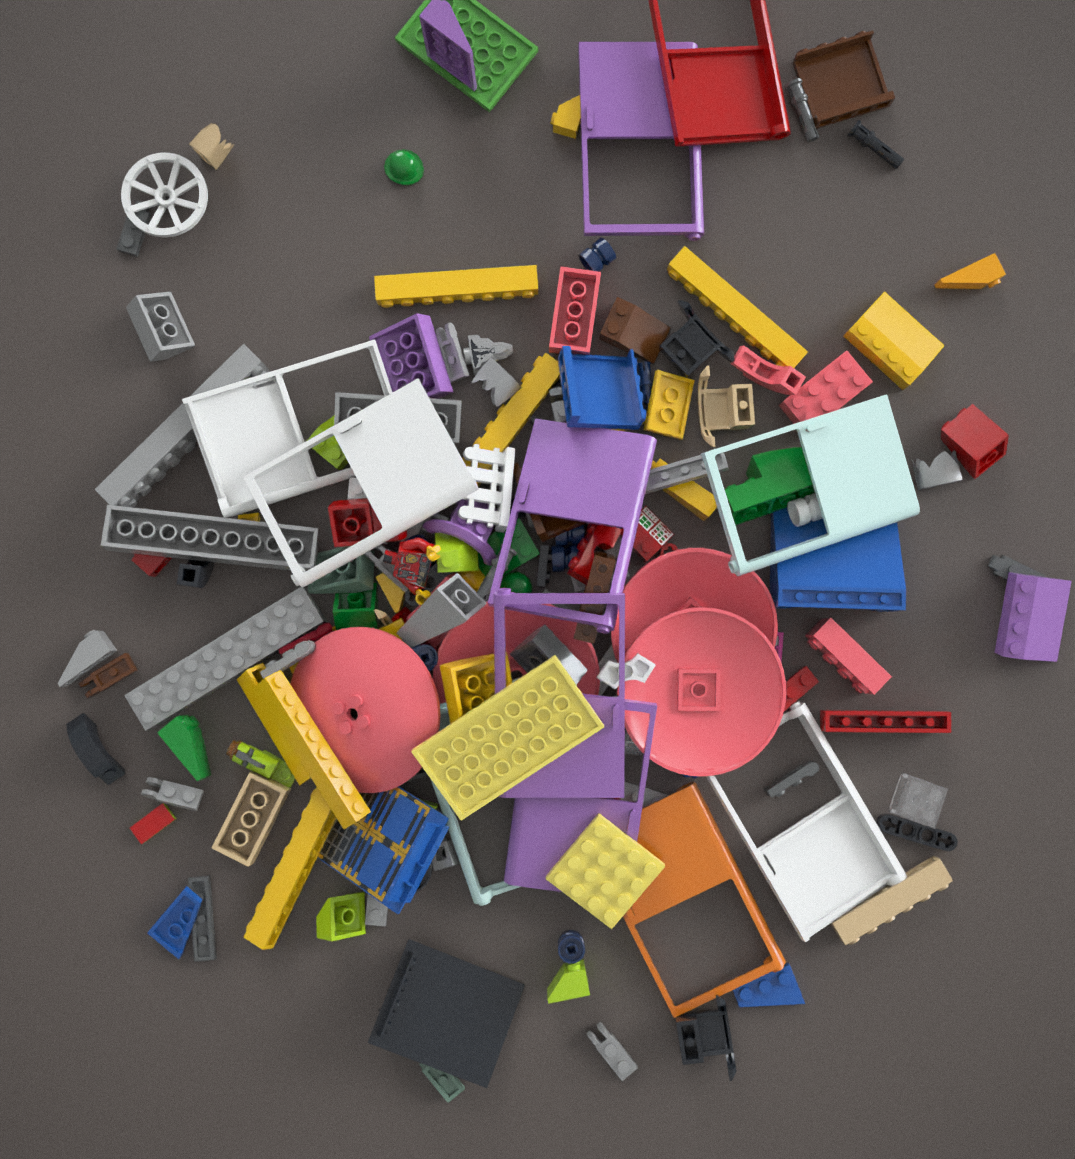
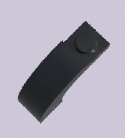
(195, 573)
(90, 751)

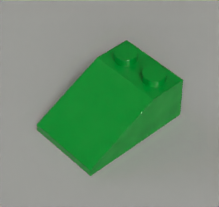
(520, 543)
(187, 743)

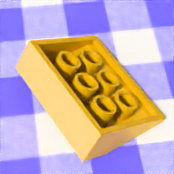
(894, 341)
(469, 683)

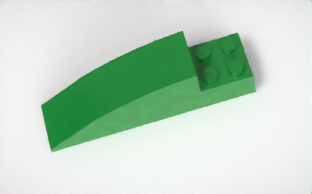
(771, 483)

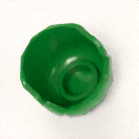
(517, 583)

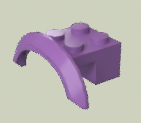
(474, 534)

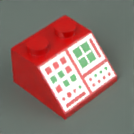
(650, 535)

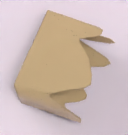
(208, 148)

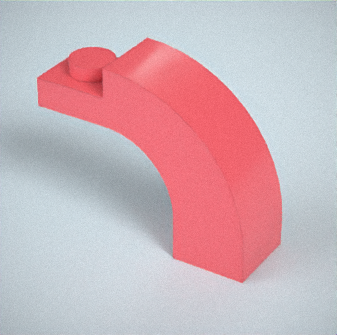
(771, 376)

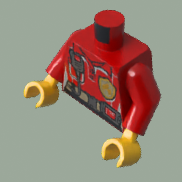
(413, 565)

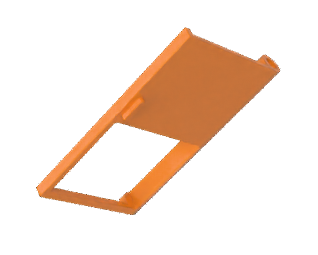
(695, 858)

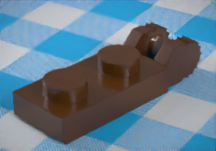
(109, 674)

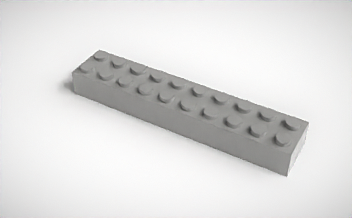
(172, 438)
(206, 538)
(225, 658)

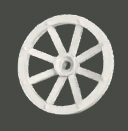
(161, 193)

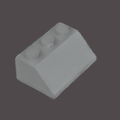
(159, 325)

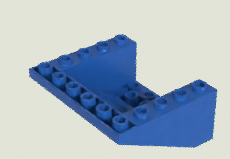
(843, 575)

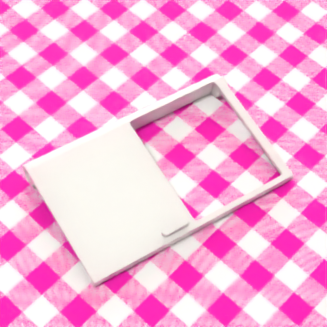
(254, 424)
(401, 464)
(827, 857)

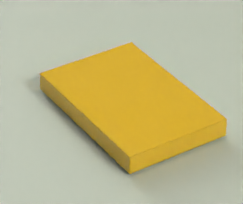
(669, 405)

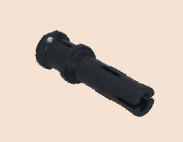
(868, 139)

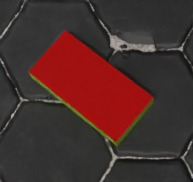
(153, 823)

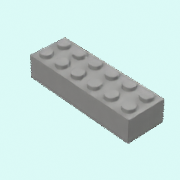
(350, 403)

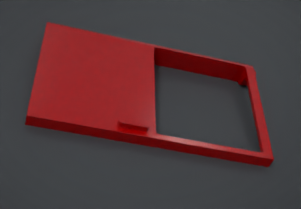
(724, 91)

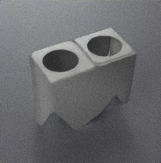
(498, 380)
(941, 472)

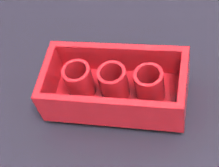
(574, 310)
(827, 390)
(847, 656)

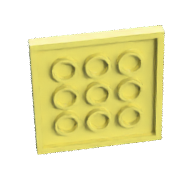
(605, 871)

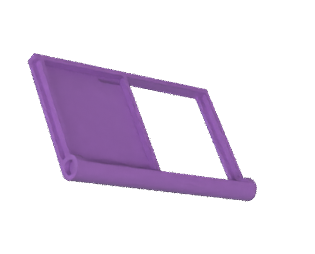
(627, 100)
(582, 478)
(597, 763)
(548, 826)

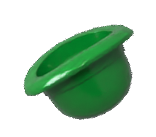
(404, 167)

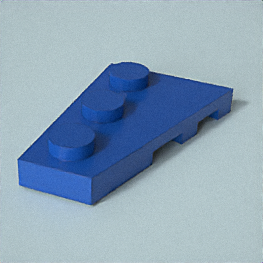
(177, 922)
(770, 990)

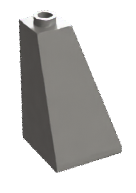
(445, 609)

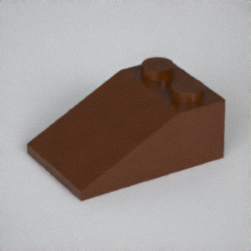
(634, 329)

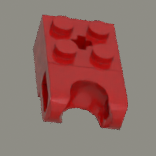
(347, 532)

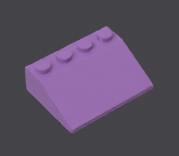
(447, 43)
(413, 353)
(1032, 617)

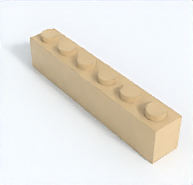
(891, 900)

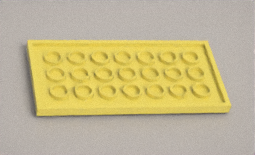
(508, 738)

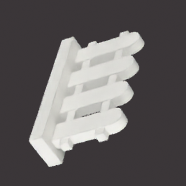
(492, 497)

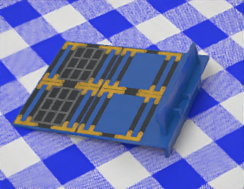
(388, 847)

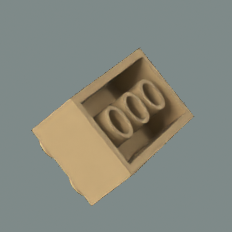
(251, 818)

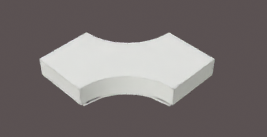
(635, 669)

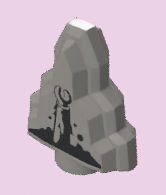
(483, 349)

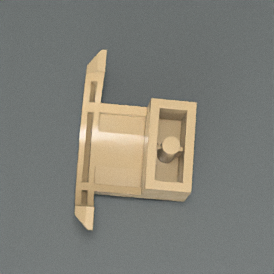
(724, 408)

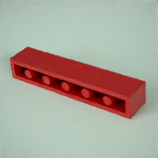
(885, 721)

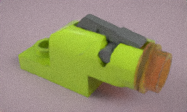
(261, 762)

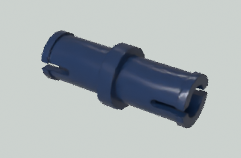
(645, 381)

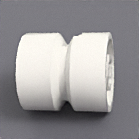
(804, 510)

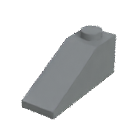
(88, 654)

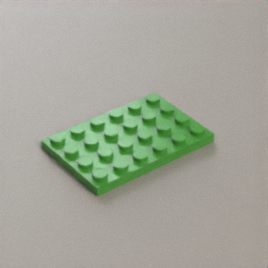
(497, 50)

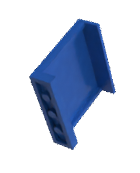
(601, 390)

